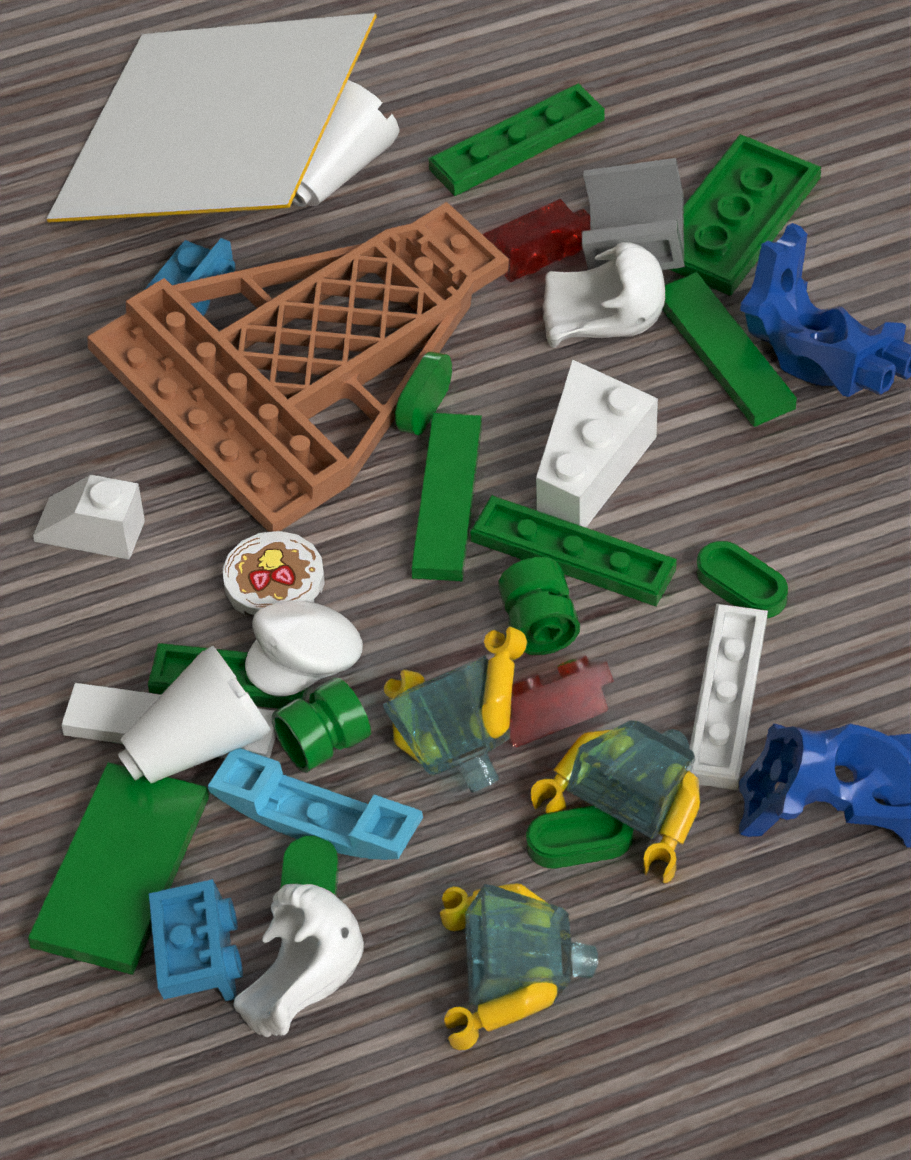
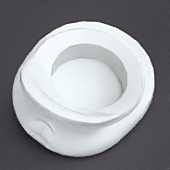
(299, 646)

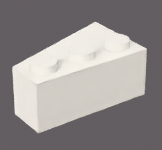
(592, 443)

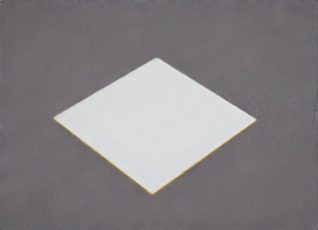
(214, 120)

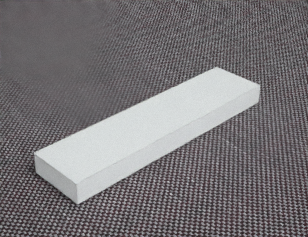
(727, 695)
(110, 712)

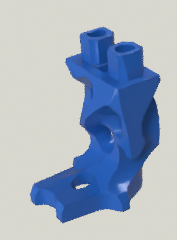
(816, 343)
(806, 772)

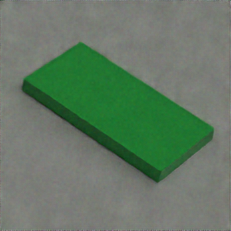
(741, 207)
(119, 855)

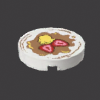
(272, 570)

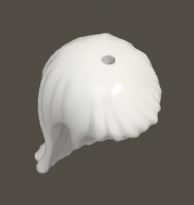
(607, 300)
(314, 959)

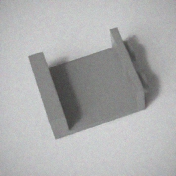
(636, 206)

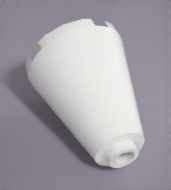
(349, 143)
(193, 721)

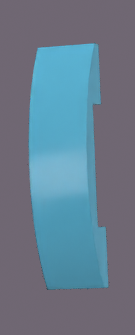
(300, 809)

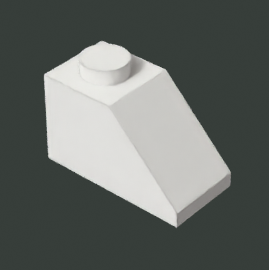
(94, 517)

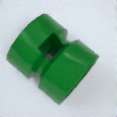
(539, 604)
(314, 728)

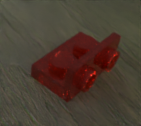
(540, 238)

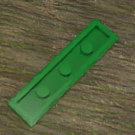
(516, 139)
(727, 350)
(447, 497)
(577, 549)

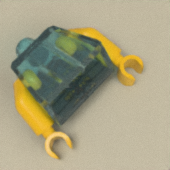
(458, 713)
(634, 778)
(515, 956)

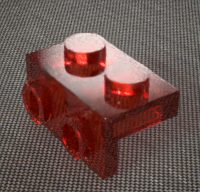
(557, 701)

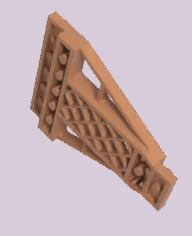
(258, 430)

